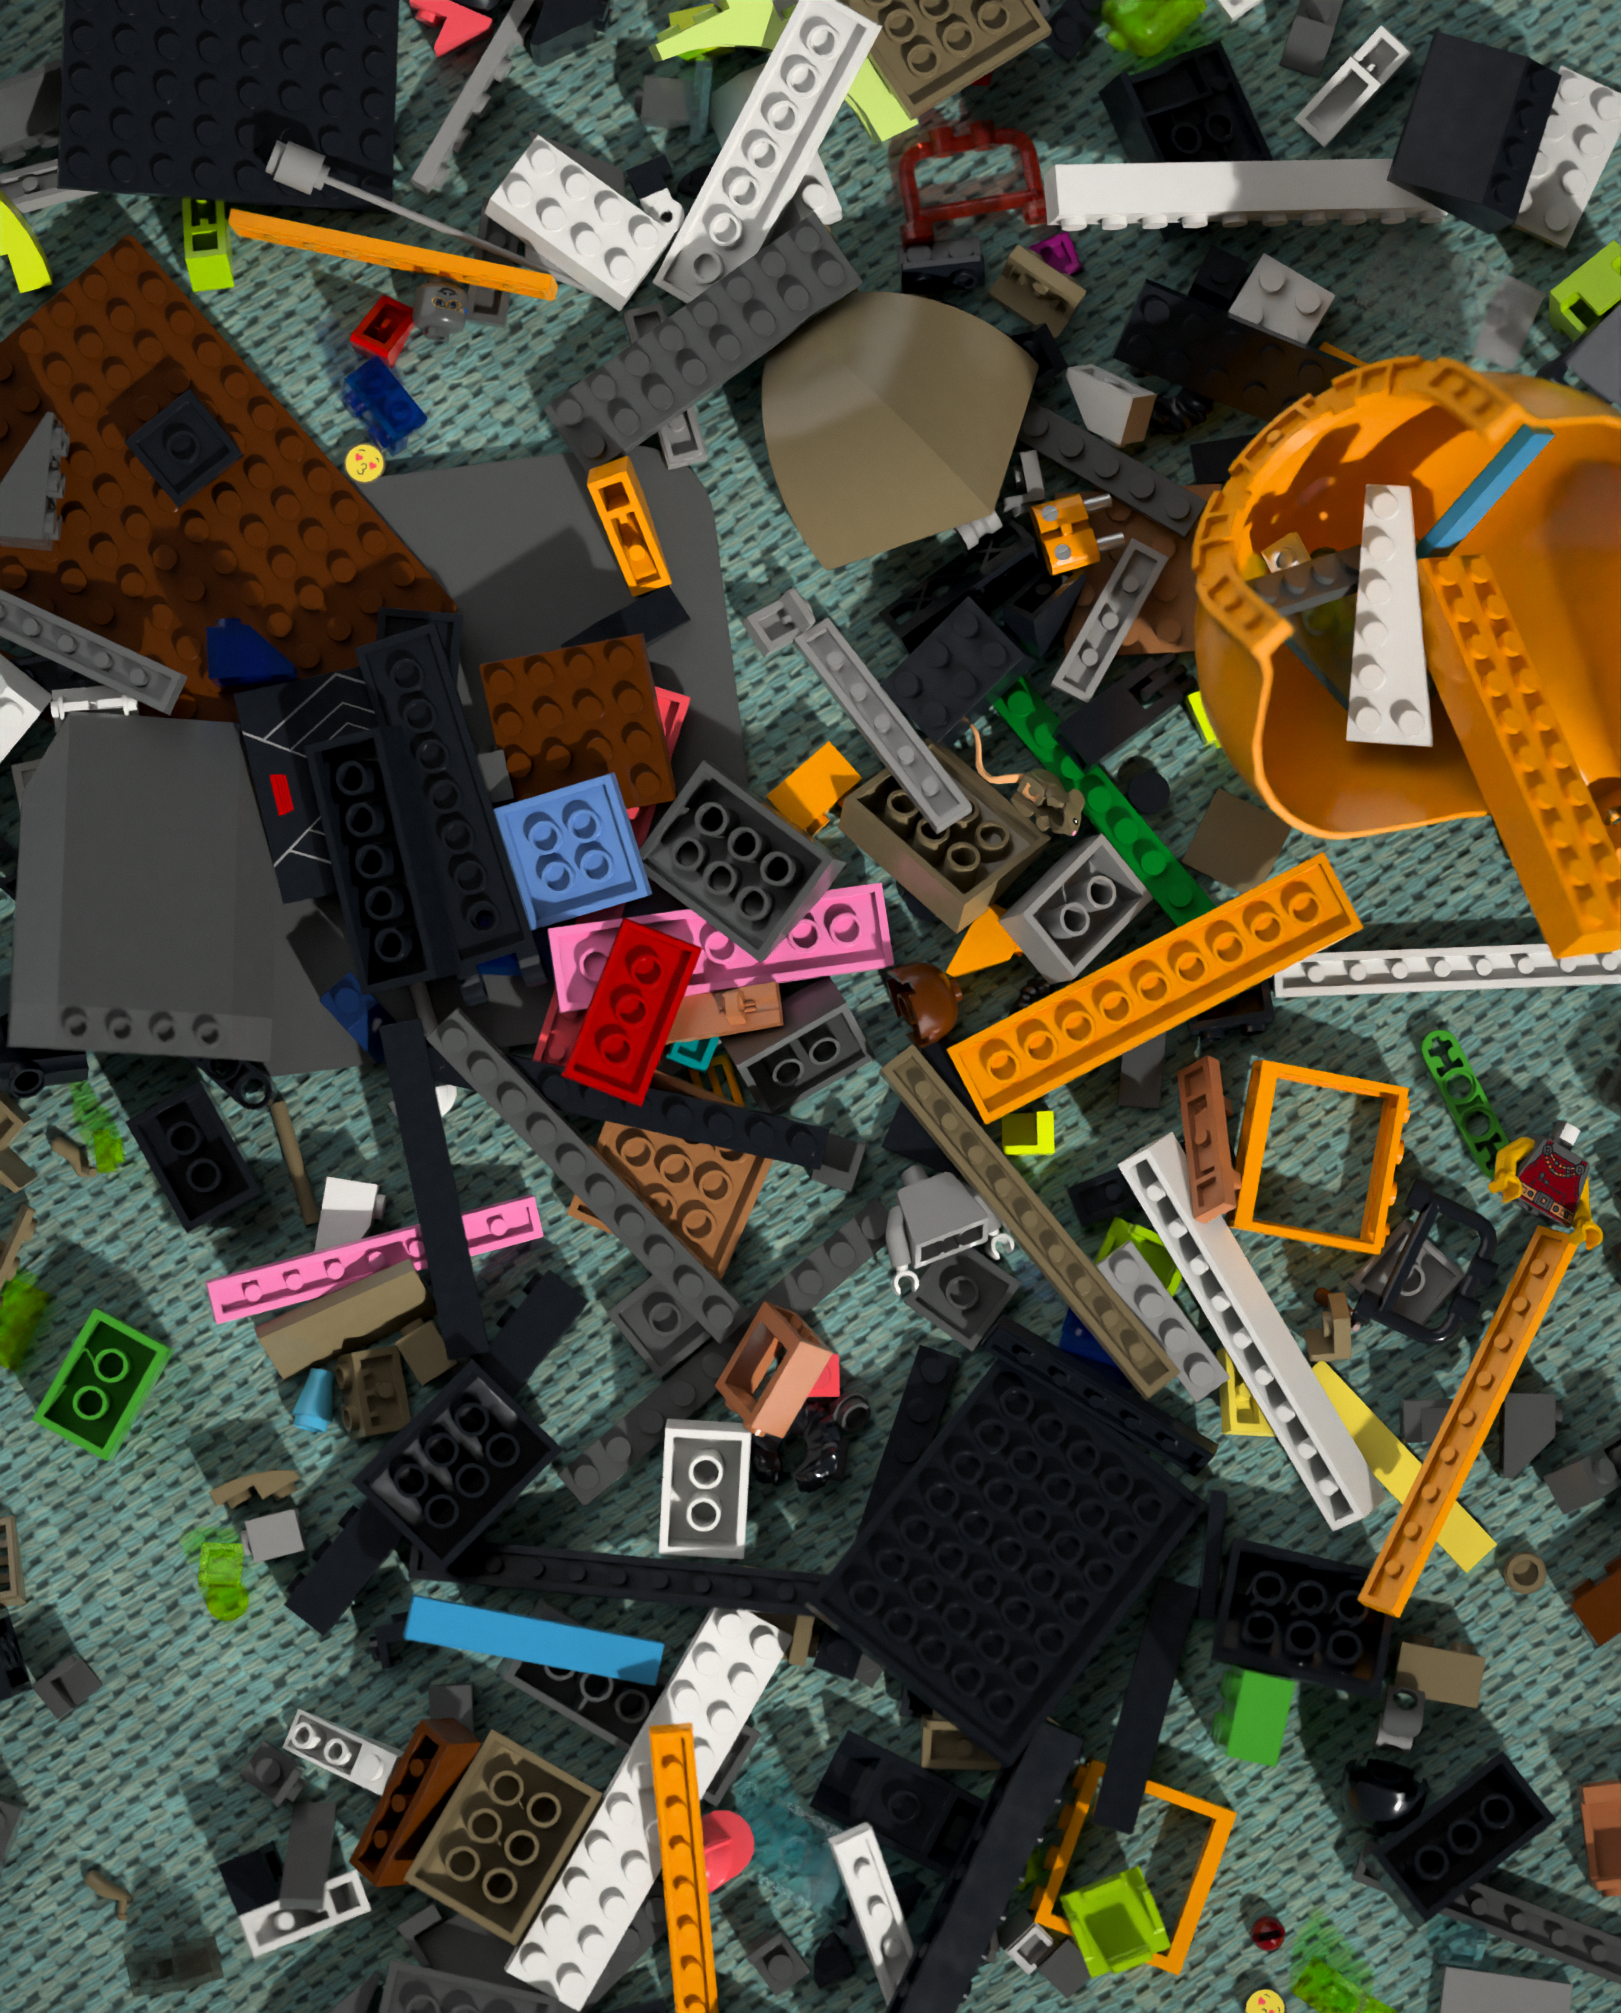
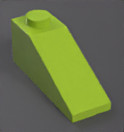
(207, 244)

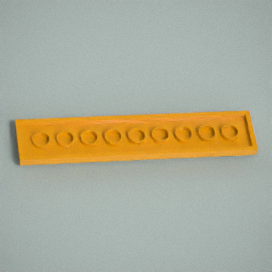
(1155, 988)

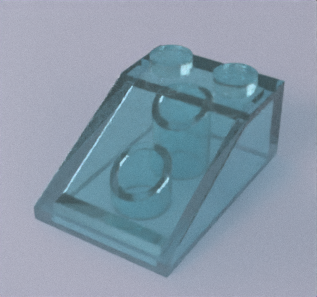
(791, 1848)

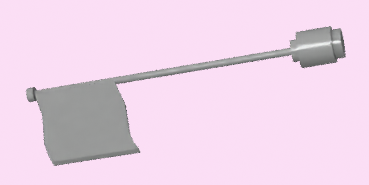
(305, 170)

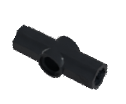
(29, 1071)

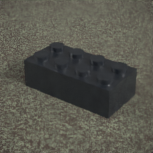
(1459, 1840)

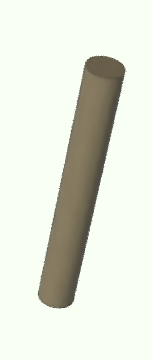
(295, 1163)

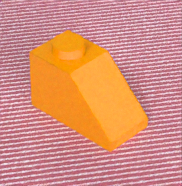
(983, 945)

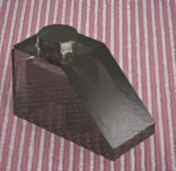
(174, 1966)

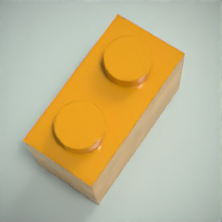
(815, 789)

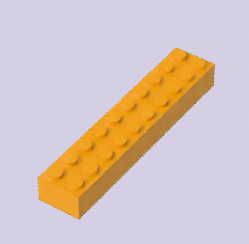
(1520, 757)

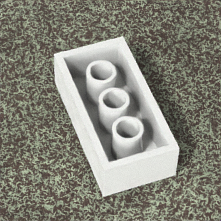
(578, 223)

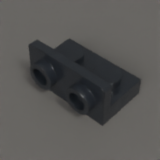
(941, 265)

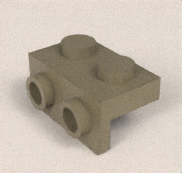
(1037, 291)
(949, 1748)

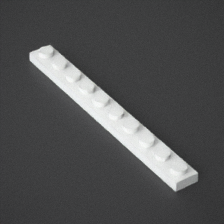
(1443, 970)

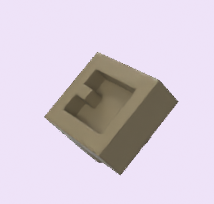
(1334, 1337)

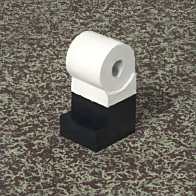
(653, 194)

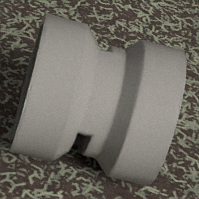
(972, 531)

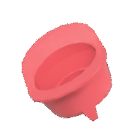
(726, 1846)

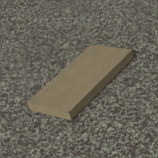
(346, 1319)

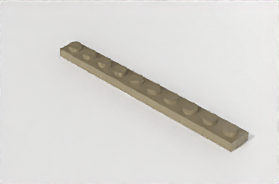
(1029, 1222)

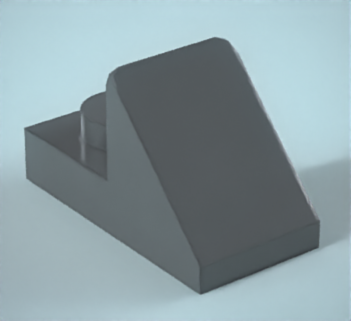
(1310, 36)

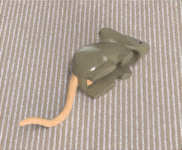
(1039, 795)

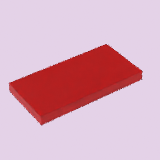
(632, 1012)

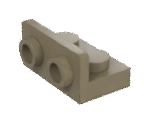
(372, 1392)

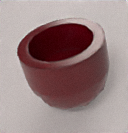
(1264, 1925)

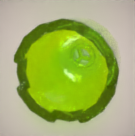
(1148, 25)

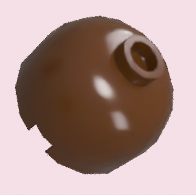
(925, 1001)

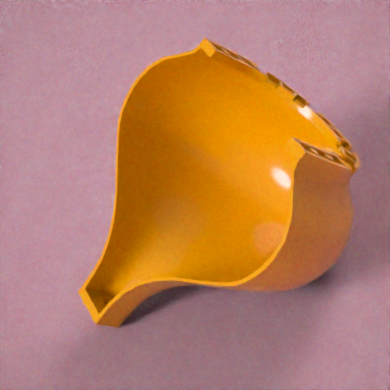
(1545, 539)

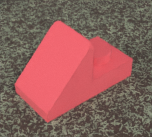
(459, 23)

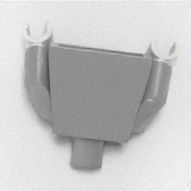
(937, 1220)

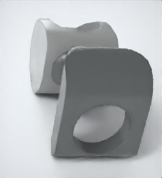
(1395, 1726)

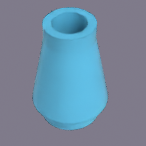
(315, 1402)

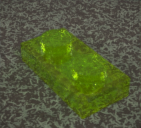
(19, 1318)

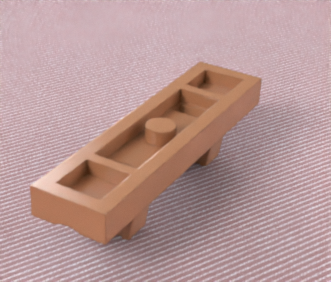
(727, 1013)
(1207, 1140)

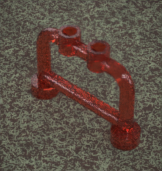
(944, 144)

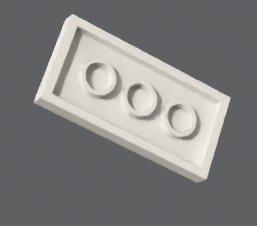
(1570, 157)

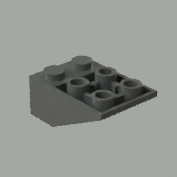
(32, 489)

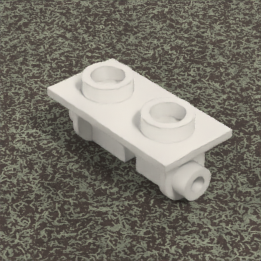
(91, 699)

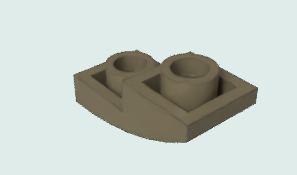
(269, 1483)

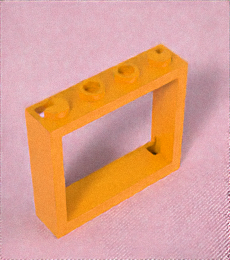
(1387, 1154)
(1199, 1885)

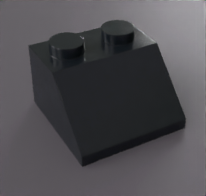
(568, 27)

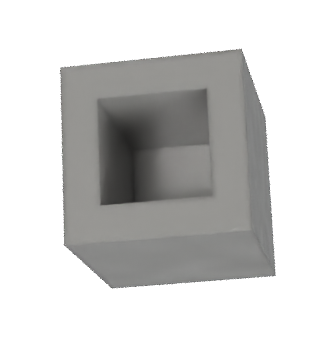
(274, 1535)

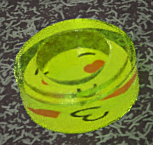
(227, 1603)

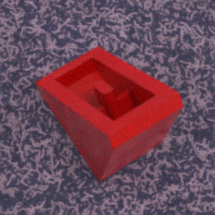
(383, 331)

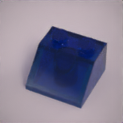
(244, 657)

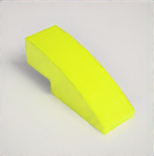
(23, 248)

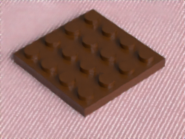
(581, 717)

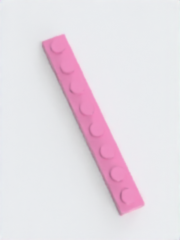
(341, 1265)

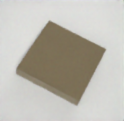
(1236, 843)

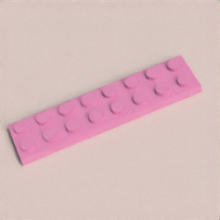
(836, 937)

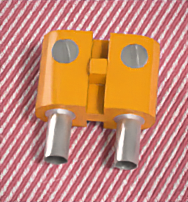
(1066, 533)

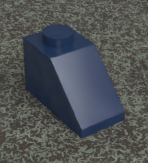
(358, 1014)

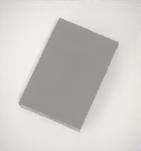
(1493, 1992)

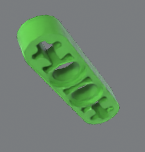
(1461, 1108)

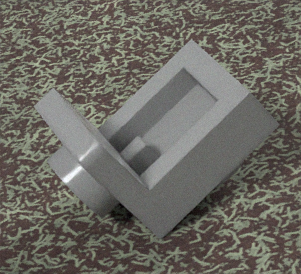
(779, 622)

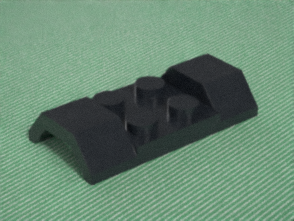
(900, 1800)

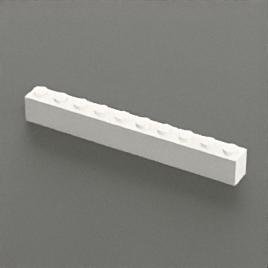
(1229, 194)
(1254, 1336)

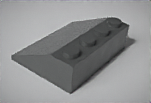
(738, 861)

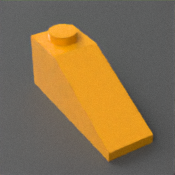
(629, 525)

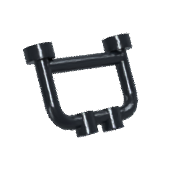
(1480, 1270)

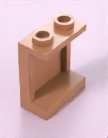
(1602, 1834)

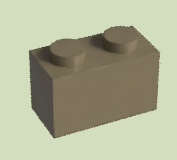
(1441, 1673)

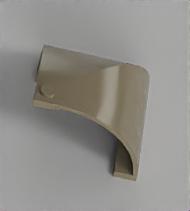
(891, 421)

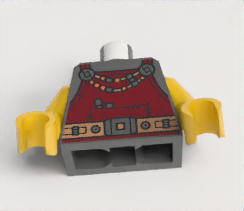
(1548, 1182)

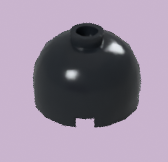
(1382, 1795)

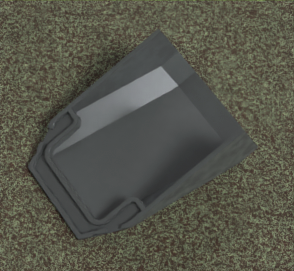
(143, 893)

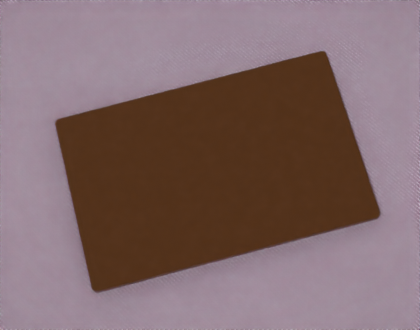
(263, 543)

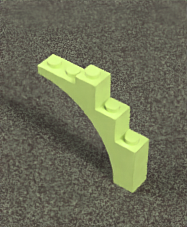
(759, 27)

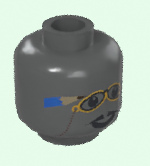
(440, 308)

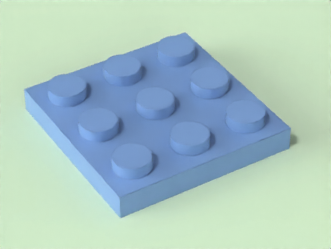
(573, 851)

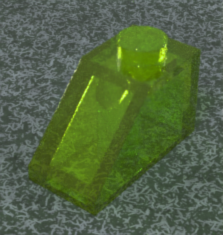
(1334, 1992)

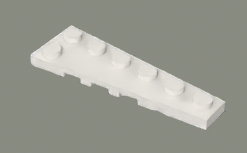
(1389, 657)

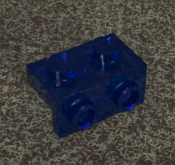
(382, 405)

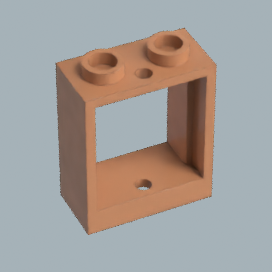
(792, 1379)

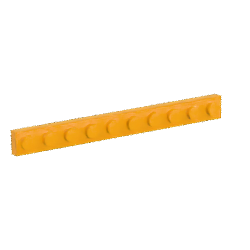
(1467, 1422)

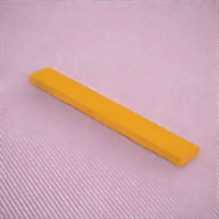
(393, 255)
(684, 1868)

